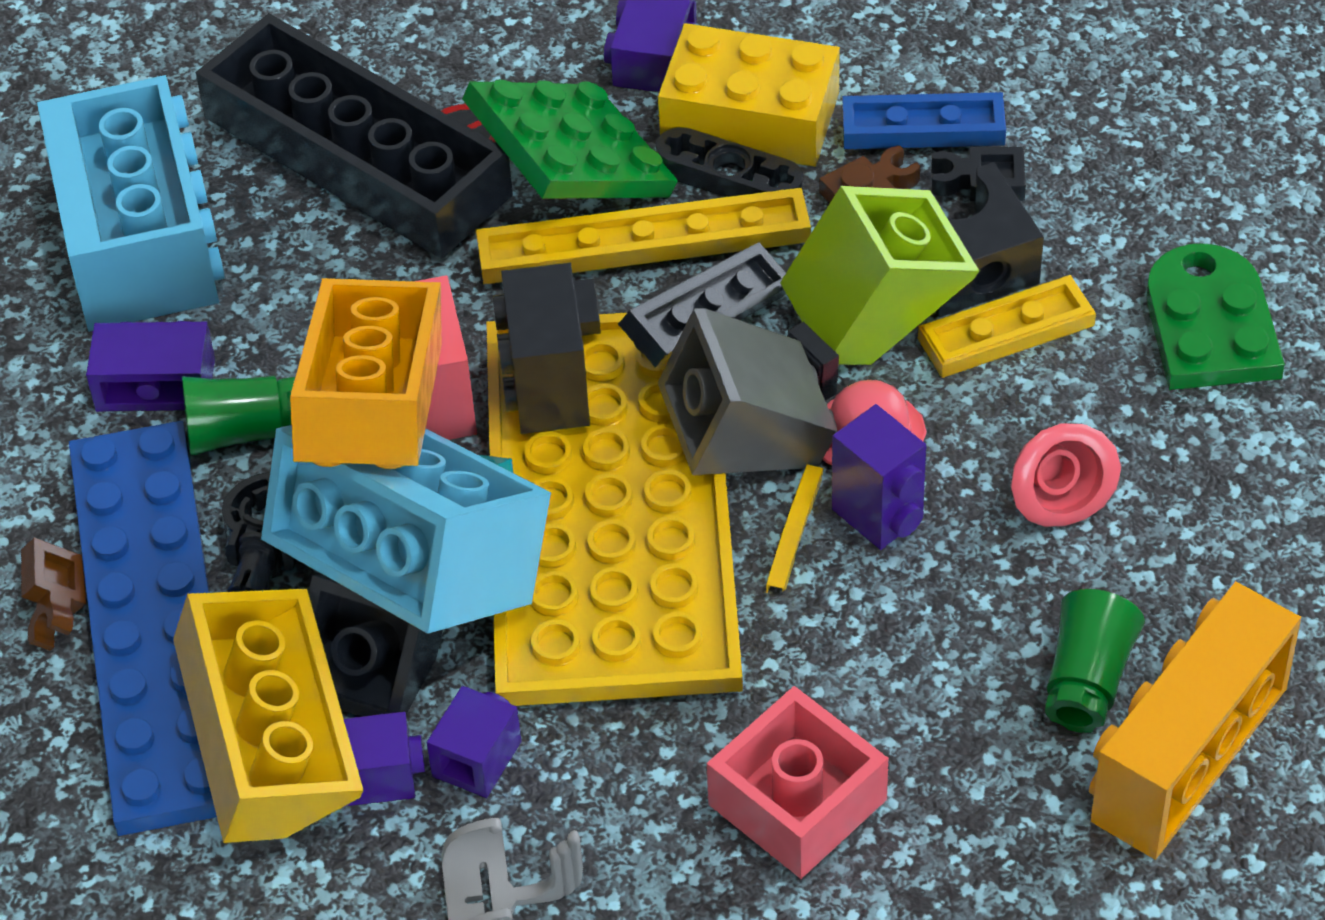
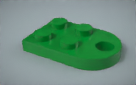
(1211, 325)

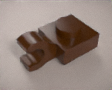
(57, 584)

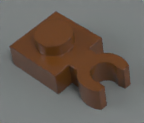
(879, 175)

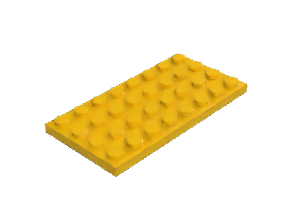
(632, 550)

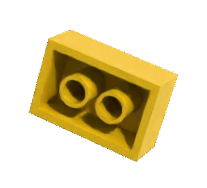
(752, 90)

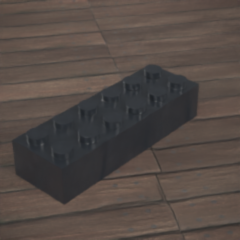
(355, 134)

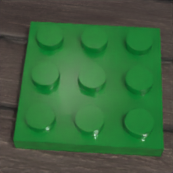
(569, 140)

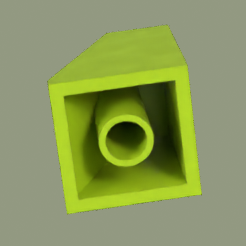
(876, 270)

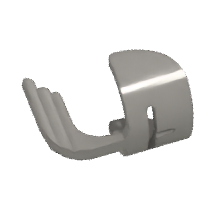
(482, 846)

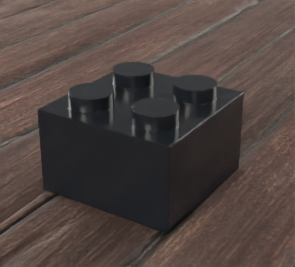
(542, 348)

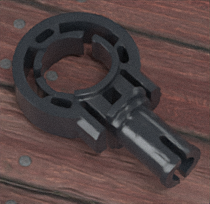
(254, 558)

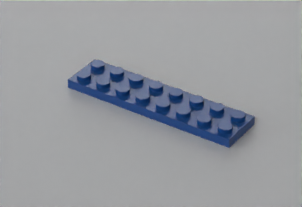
(138, 567)

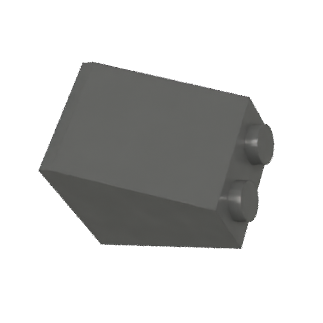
(744, 398)

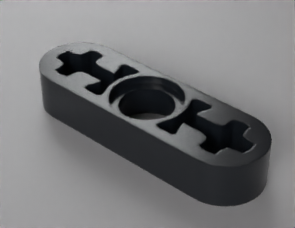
(696, 155)

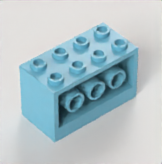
(131, 202)
(417, 540)

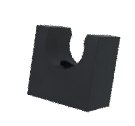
(1000, 242)

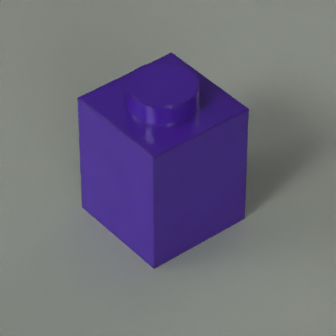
(474, 741)
(385, 757)

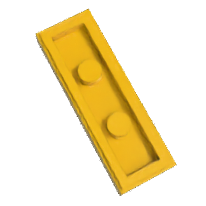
(1006, 326)

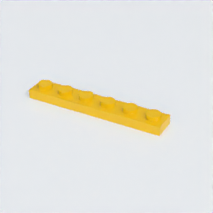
(647, 234)

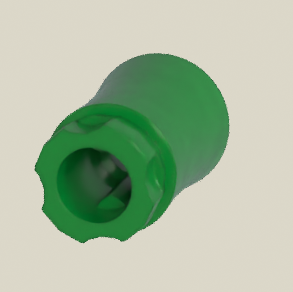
(234, 410)
(1090, 657)

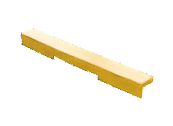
(794, 527)

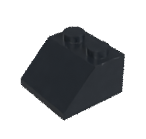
(370, 652)

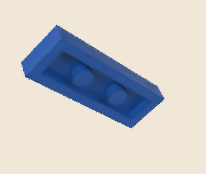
(923, 120)

